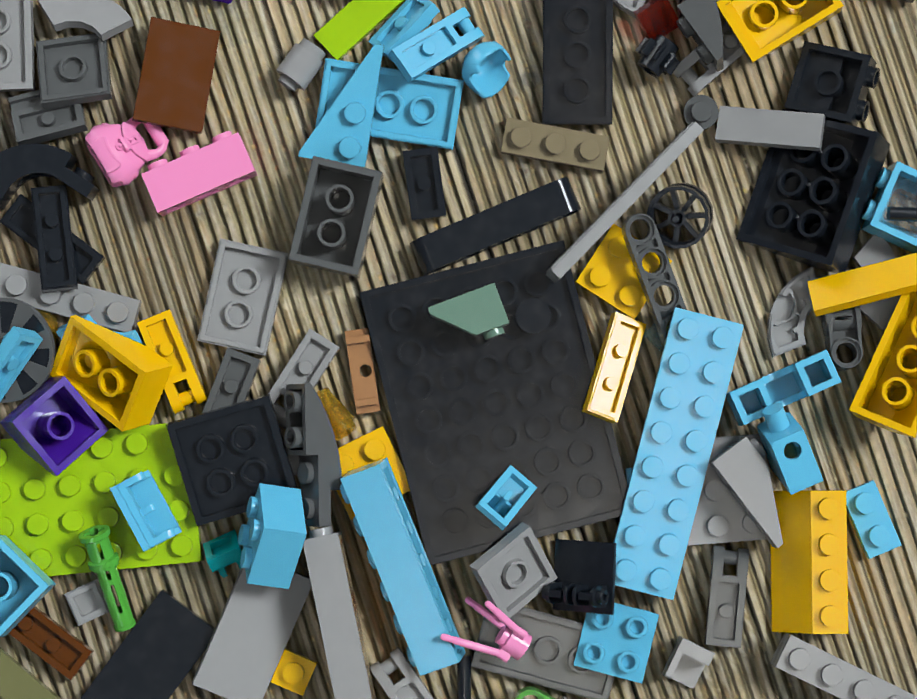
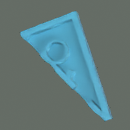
(347, 125)

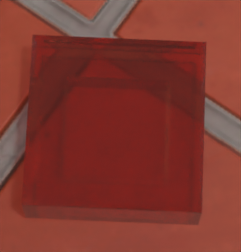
(656, 18)

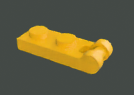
(164, 338)

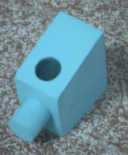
(788, 449)

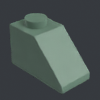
(474, 312)

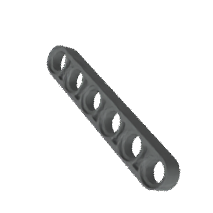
(651, 281)

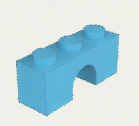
(783, 387)

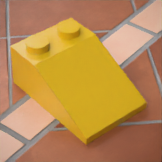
(770, 24)
(111, 372)

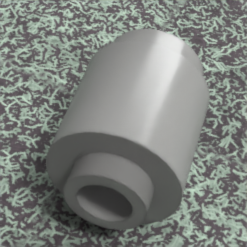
(300, 65)

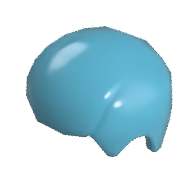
(485, 68)

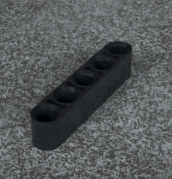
(495, 226)

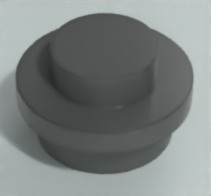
(702, 110)

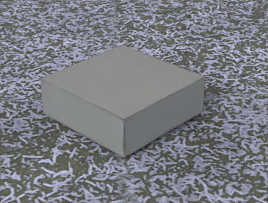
(87, 602)

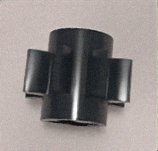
(657, 56)

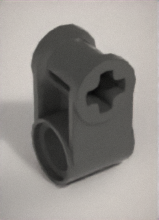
(843, 333)

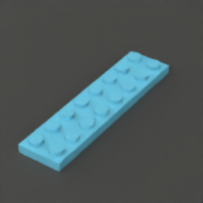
(674, 451)

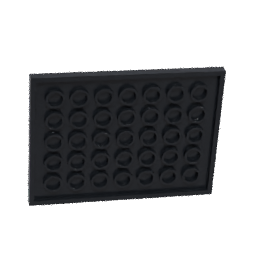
(480, 404)

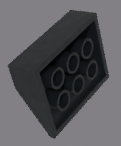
(814, 201)

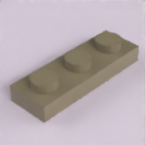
(555, 145)

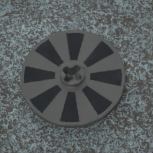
(38, 368)

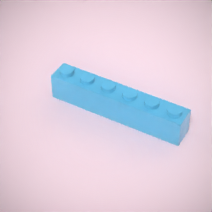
(402, 566)

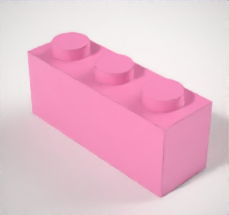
(198, 173)

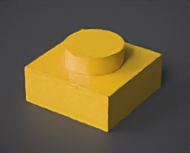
(294, 672)

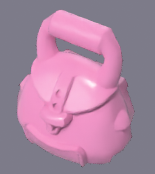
(122, 150)

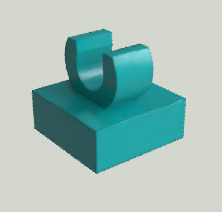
(223, 552)

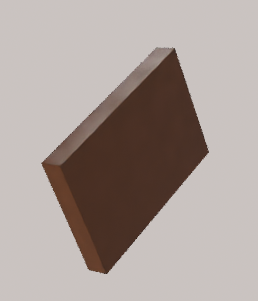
(176, 75)

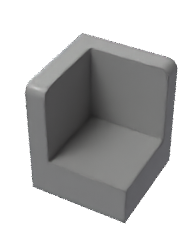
(687, 662)

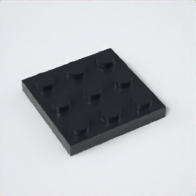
(228, 455)

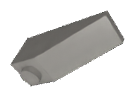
(749, 481)

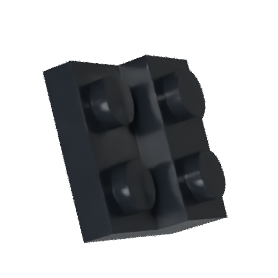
(833, 83)

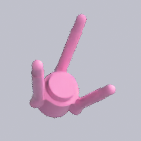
(511, 638)

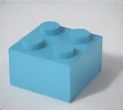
(272, 536)
(20, 585)

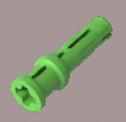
(106, 561)

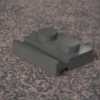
(38, 125)

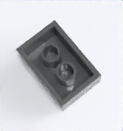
(336, 217)

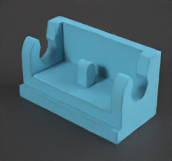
(146, 510)

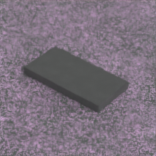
(548, 657)

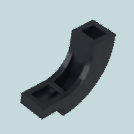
(34, 161)

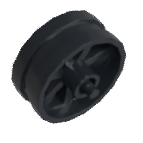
(681, 214)

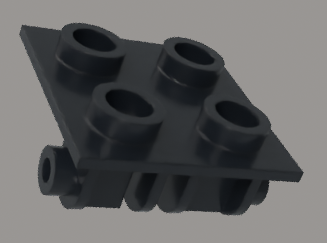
(584, 577)

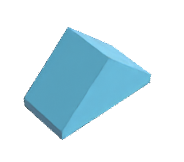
(506, 497)

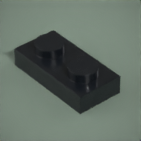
(424, 184)

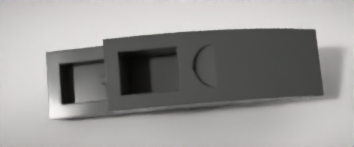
(703, 23)
(314, 441)

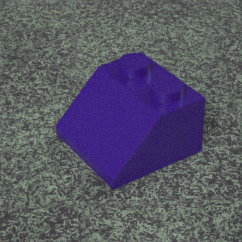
(54, 425)

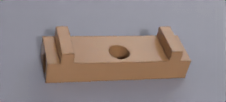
(360, 354)

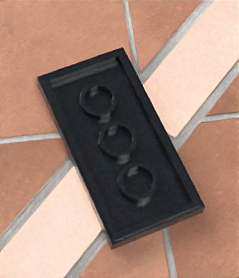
(577, 62)
(154, 653)

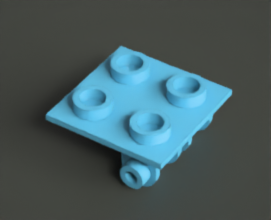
(617, 642)

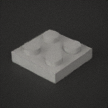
(513, 570)

